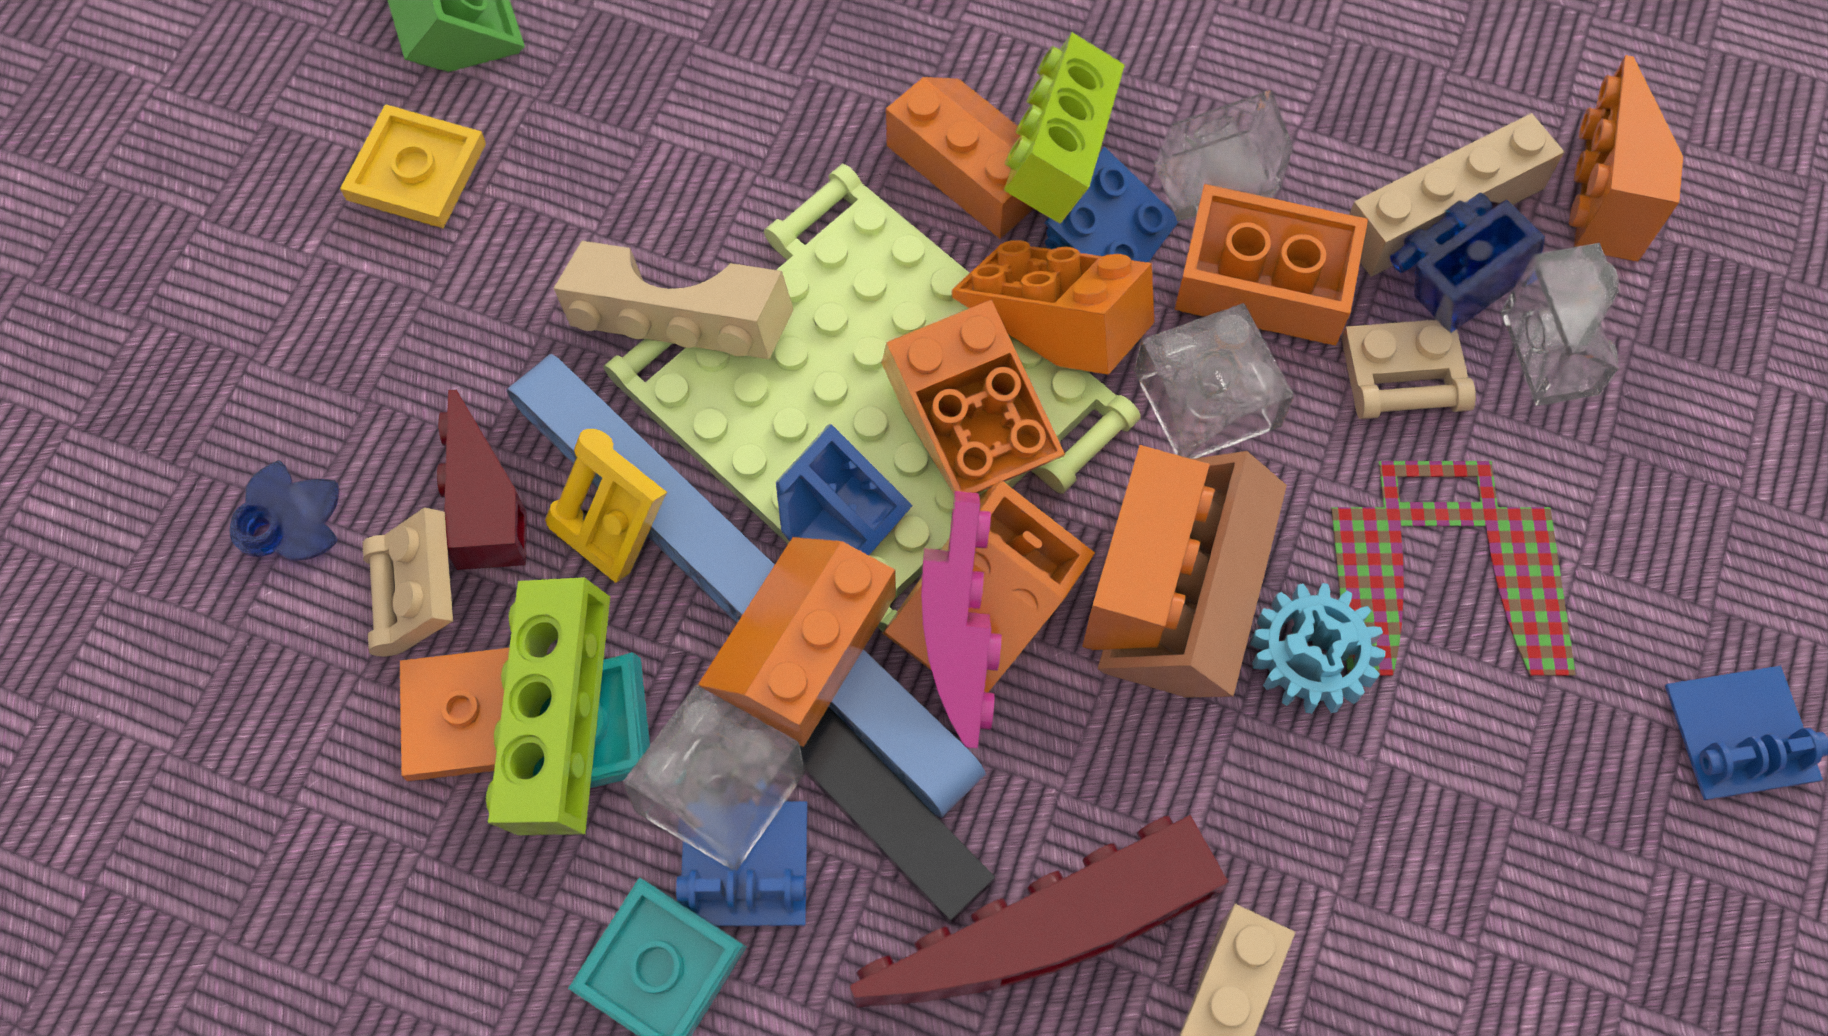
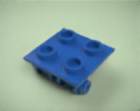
(1114, 216)
(1745, 733)
(764, 889)

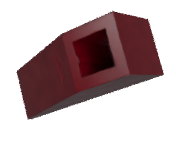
(481, 505)

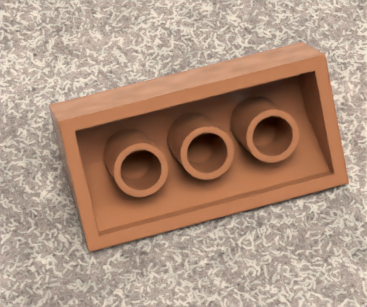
(1222, 591)

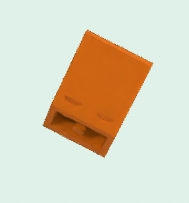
(1627, 168)
(1064, 302)
(970, 399)
(1026, 578)

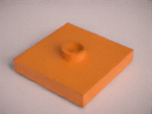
(450, 713)

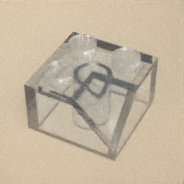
(1228, 147)
(1558, 326)
(1213, 382)
(715, 777)

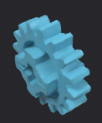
(1304, 669)

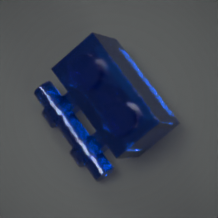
(1468, 258)

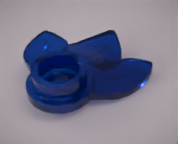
(292, 511)

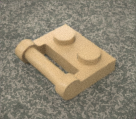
(1406, 354)
(408, 583)

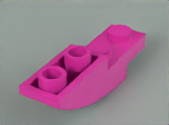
(958, 640)

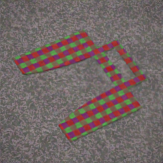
(1520, 551)

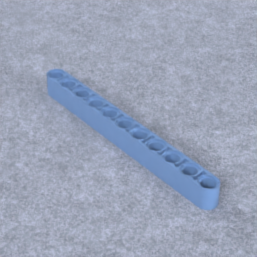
(731, 574)

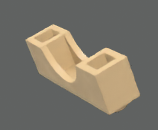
(1501, 165)
(730, 313)
(1238, 975)

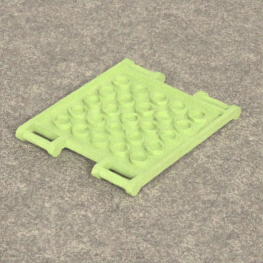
(850, 294)

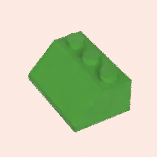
(455, 32)

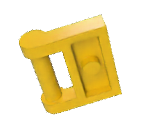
(619, 512)

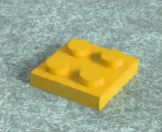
(413, 166)

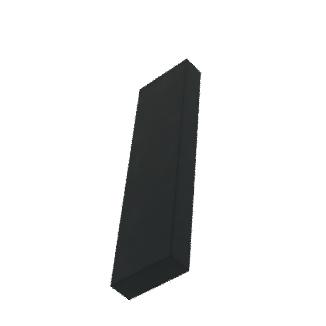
(893, 818)

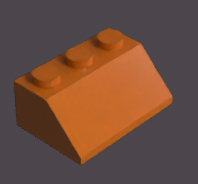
(958, 147)
(1278, 258)
(1149, 552)
(802, 634)

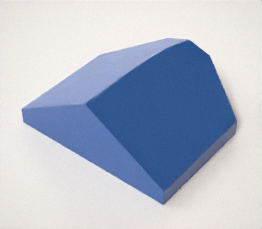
(837, 495)

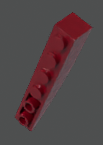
(1058, 923)

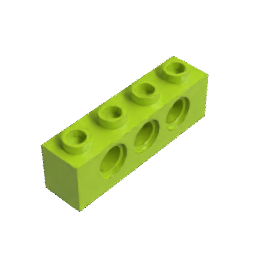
(1063, 127)
(566, 732)

